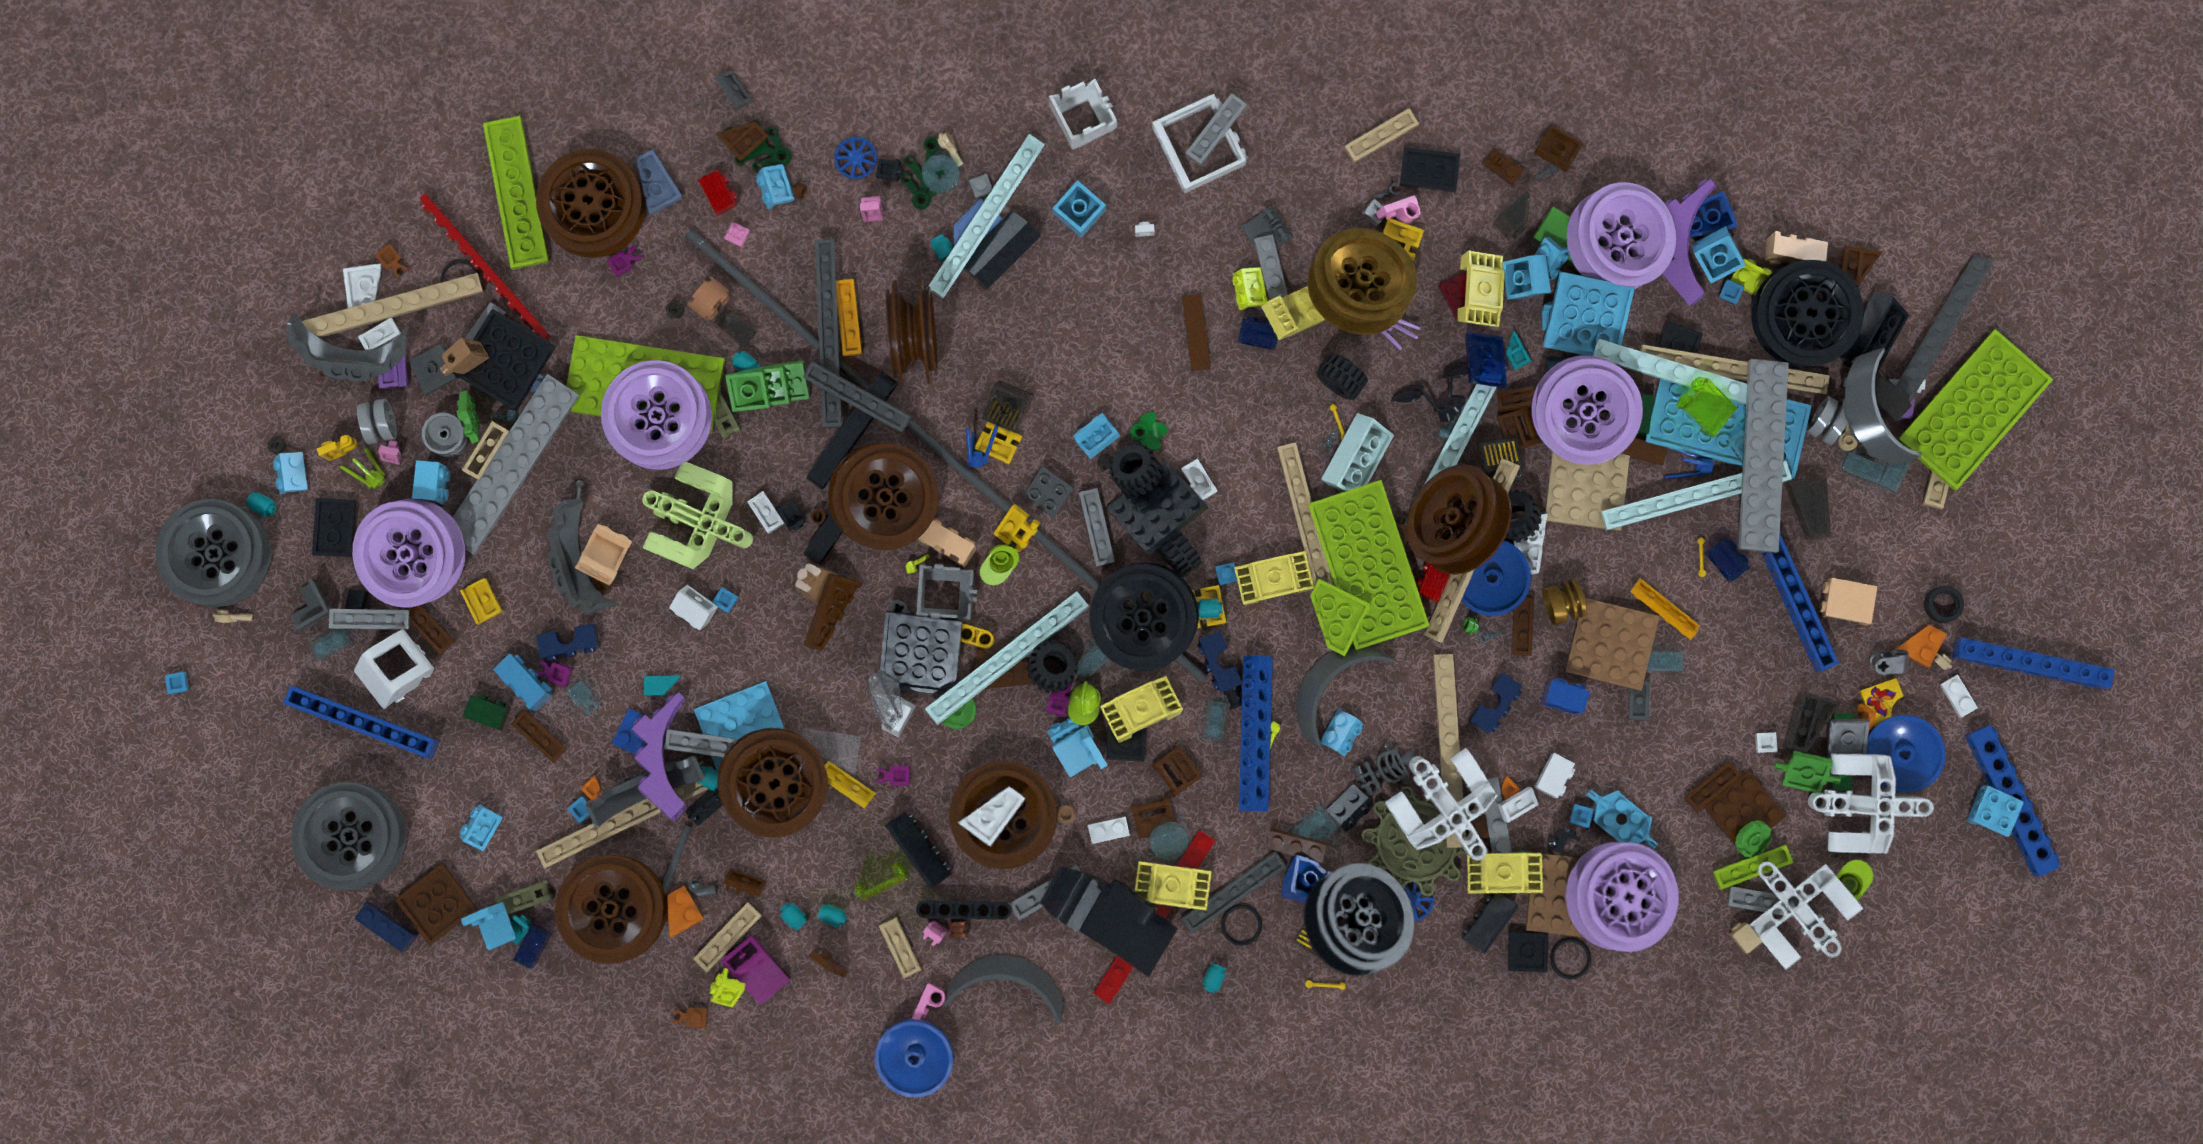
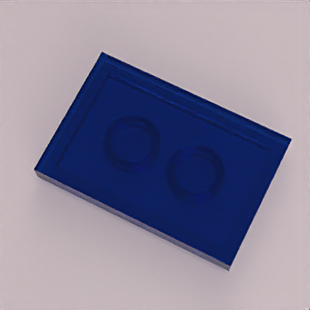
(1486, 359)

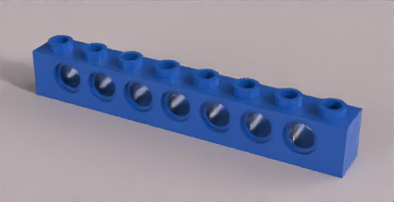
(1800, 608)
(2033, 663)
(361, 722)
(1255, 733)
(1994, 777)

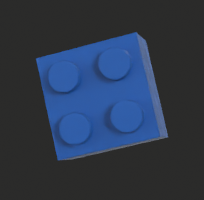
(1565, 696)

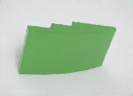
(1555, 227)
(767, 386)

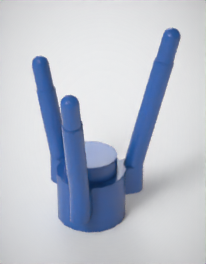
(975, 458)
(1701, 464)

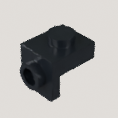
(889, 170)
(791, 515)

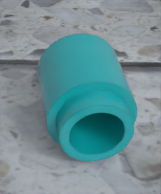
(941, 247)
(744, 361)
(261, 504)
(1209, 608)
(711, 778)
(832, 915)
(793, 916)
(1213, 978)

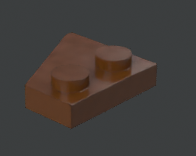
(743, 139)
(1858, 262)

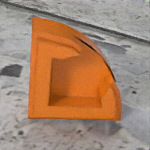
(1866, 713)
(592, 788)
(1508, 788)

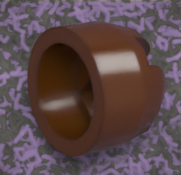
(799, 191)
(816, 516)

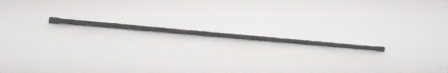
(701, 243)

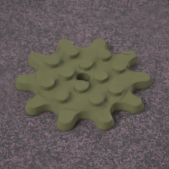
(1401, 858)

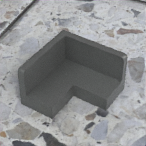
(316, 609)

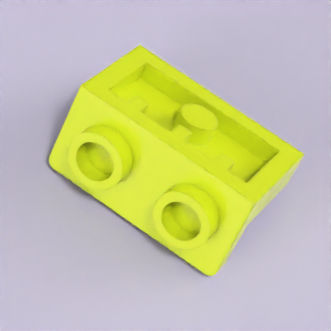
(1750, 276)
(1249, 288)
(726, 990)

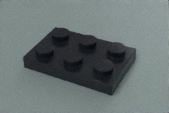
(1429, 169)
(334, 527)

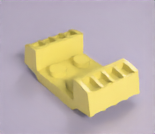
(1483, 289)
(1291, 313)
(1274, 577)
(1141, 708)
(1505, 873)
(1173, 885)

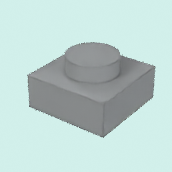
(981, 186)
(1370, 212)

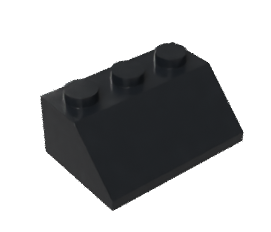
(1489, 922)

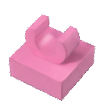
(737, 234)
(390, 453)
(935, 932)

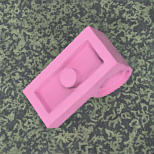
(871, 208)
(1400, 210)
(921, 1010)

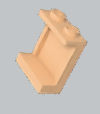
(603, 554)
(1848, 601)

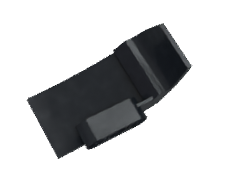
(1110, 916)

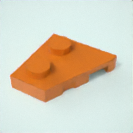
(1924, 645)
(681, 911)

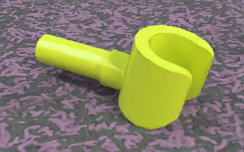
(911, 565)
(1275, 727)

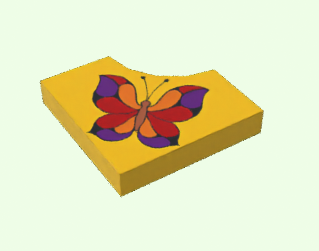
(1882, 698)

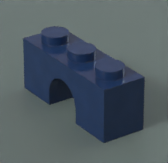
(585, 640)
(1223, 678)
(1506, 690)
(386, 928)

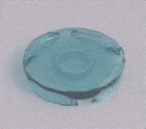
(1168, 841)

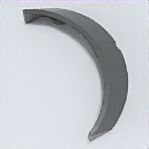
(345, 363)
(1863, 412)
(564, 557)
(1317, 680)
(626, 793)
(1010, 969)

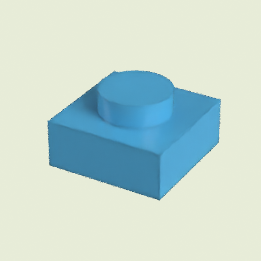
(1731, 292)
(1226, 574)
(725, 600)
(176, 683)
(579, 810)
(1581, 816)

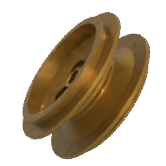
(1370, 261)

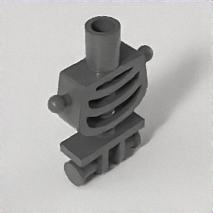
(1402, 761)

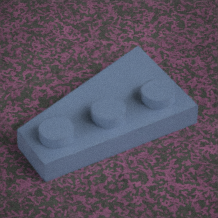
(656, 183)

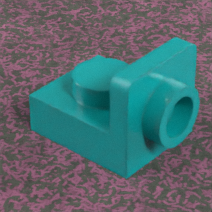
(520, 926)

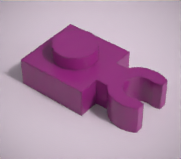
(621, 263)
(556, 672)
(1058, 702)
(898, 775)

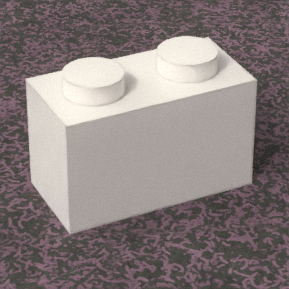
(693, 607)
(1555, 775)

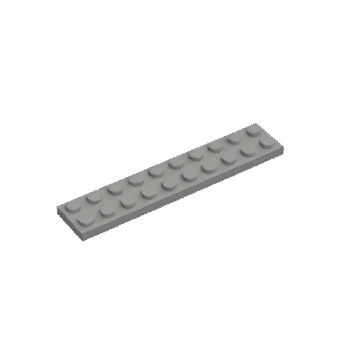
(1763, 456)
(513, 461)

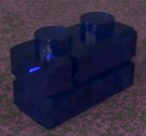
(1257, 333)
(1728, 560)
(532, 946)

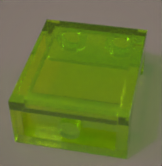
(1706, 406)
(900, 877)

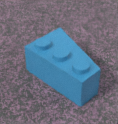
(523, 681)

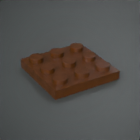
(1742, 804)
(436, 904)

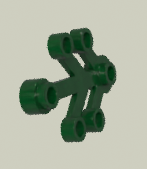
(764, 149)
(922, 192)

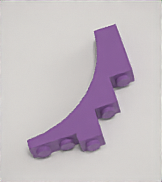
(1680, 270)
(651, 758)

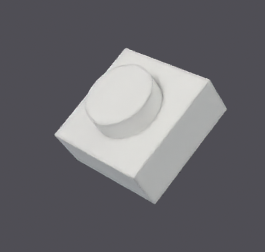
(1144, 229)
(1766, 742)

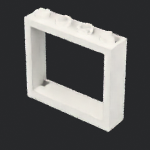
(1232, 138)

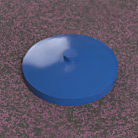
(1499, 583)
(1914, 751)
(914, 1058)

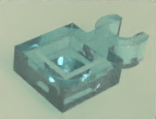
(581, 696)

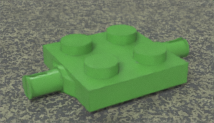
(469, 417)
(1807, 772)

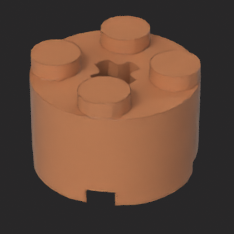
(709, 298)

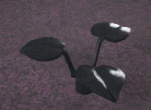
(1445, 407)

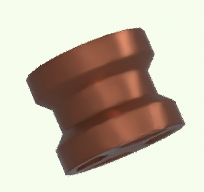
(958, 929)

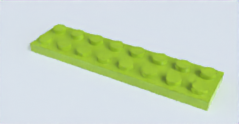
(515, 192)

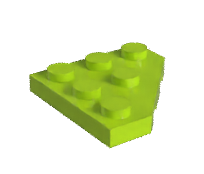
(1338, 615)

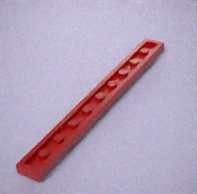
(478, 262)
(1121, 969)

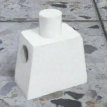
(907, 709)

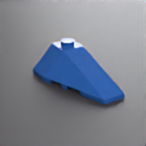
(1713, 216)
(1301, 878)

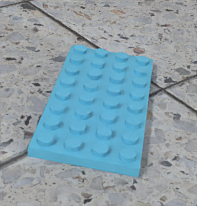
(1679, 432)

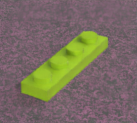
(1748, 868)

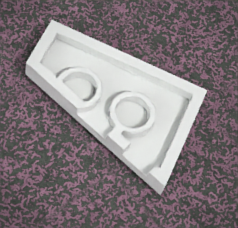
(361, 284)
(1533, 546)
(993, 816)

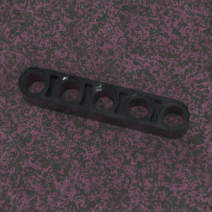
(954, 909)

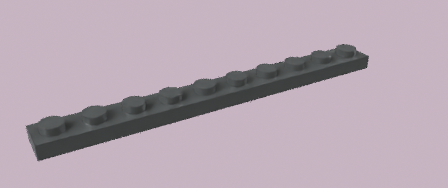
(1944, 325)
(828, 327)

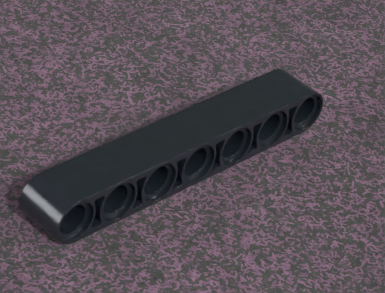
(849, 434)
(829, 534)

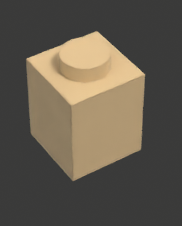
(1745, 937)

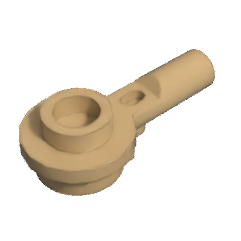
(947, 142)
(1846, 440)
(224, 616)

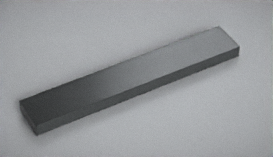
(857, 397)
(1234, 892)

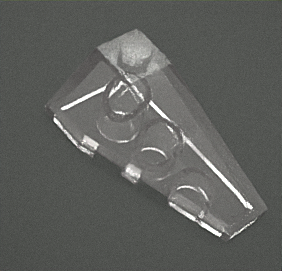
(885, 698)

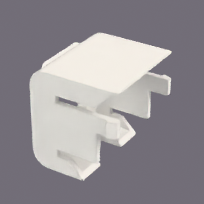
(1075, 96)
(378, 684)

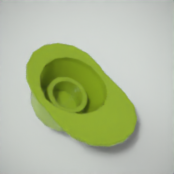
(999, 564)
(1084, 704)
(1856, 877)

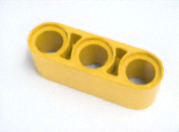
(976, 635)

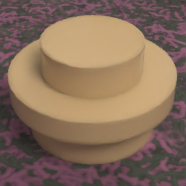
(1943, 661)

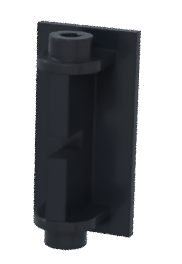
(704, 807)

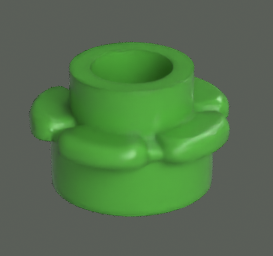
(1470, 625)

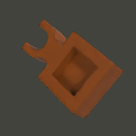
(389, 258)
(694, 1017)

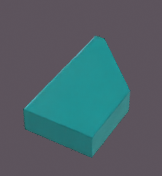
(1516, 352)
(658, 684)

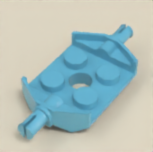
(1637, 822)

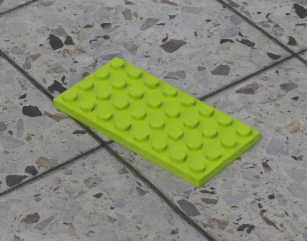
(600, 361)
(1975, 409)
(1369, 561)

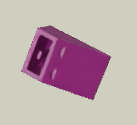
(757, 969)

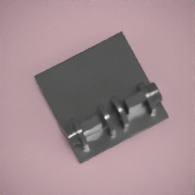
(1267, 224)
(1048, 491)

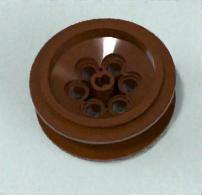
(616, 224)
(911, 332)
(910, 517)
(1458, 519)
(747, 757)
(1039, 813)
(579, 923)

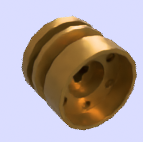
(1568, 600)

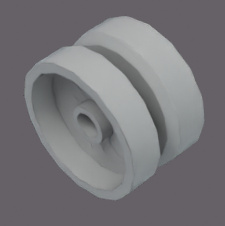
(1828, 420)
(376, 421)
(435, 439)

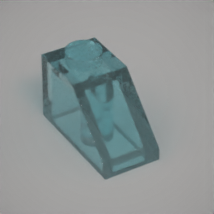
(1091, 663)

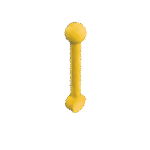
(1333, 407)
(1701, 572)
(1309, 984)

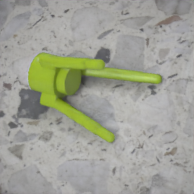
(374, 478)

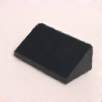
(356, 599)

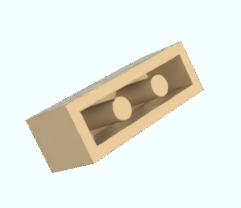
(484, 449)

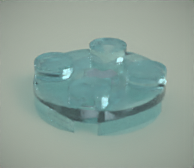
(936, 164)

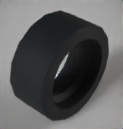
(1957, 597)

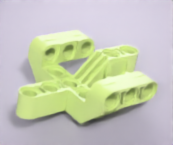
(720, 494)

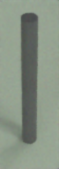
(676, 857)

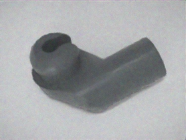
(700, 890)

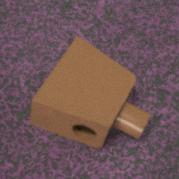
(463, 356)
(812, 581)

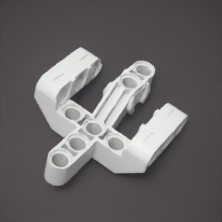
(1881, 770)
(1425, 835)
(1822, 880)

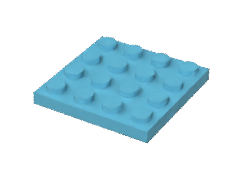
(1585, 312)
(739, 715)

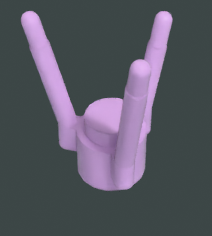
(1403, 330)

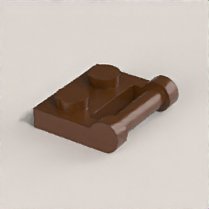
(1511, 427)
(1182, 767)
(1146, 825)

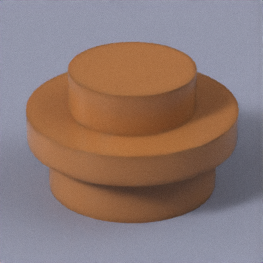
(1065, 814)

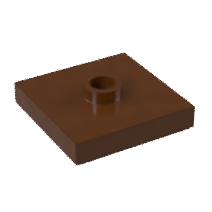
(1558, 148)

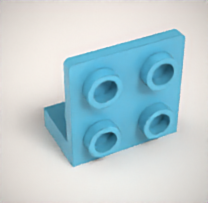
(1078, 752)
(1995, 810)
(493, 925)

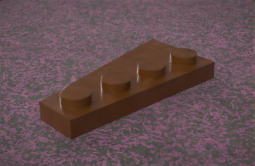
(833, 600)

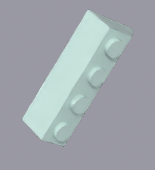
(1357, 454)

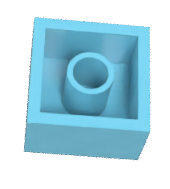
(1079, 209)
(1718, 254)
(1526, 277)
(431, 482)

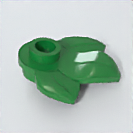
(1151, 429)

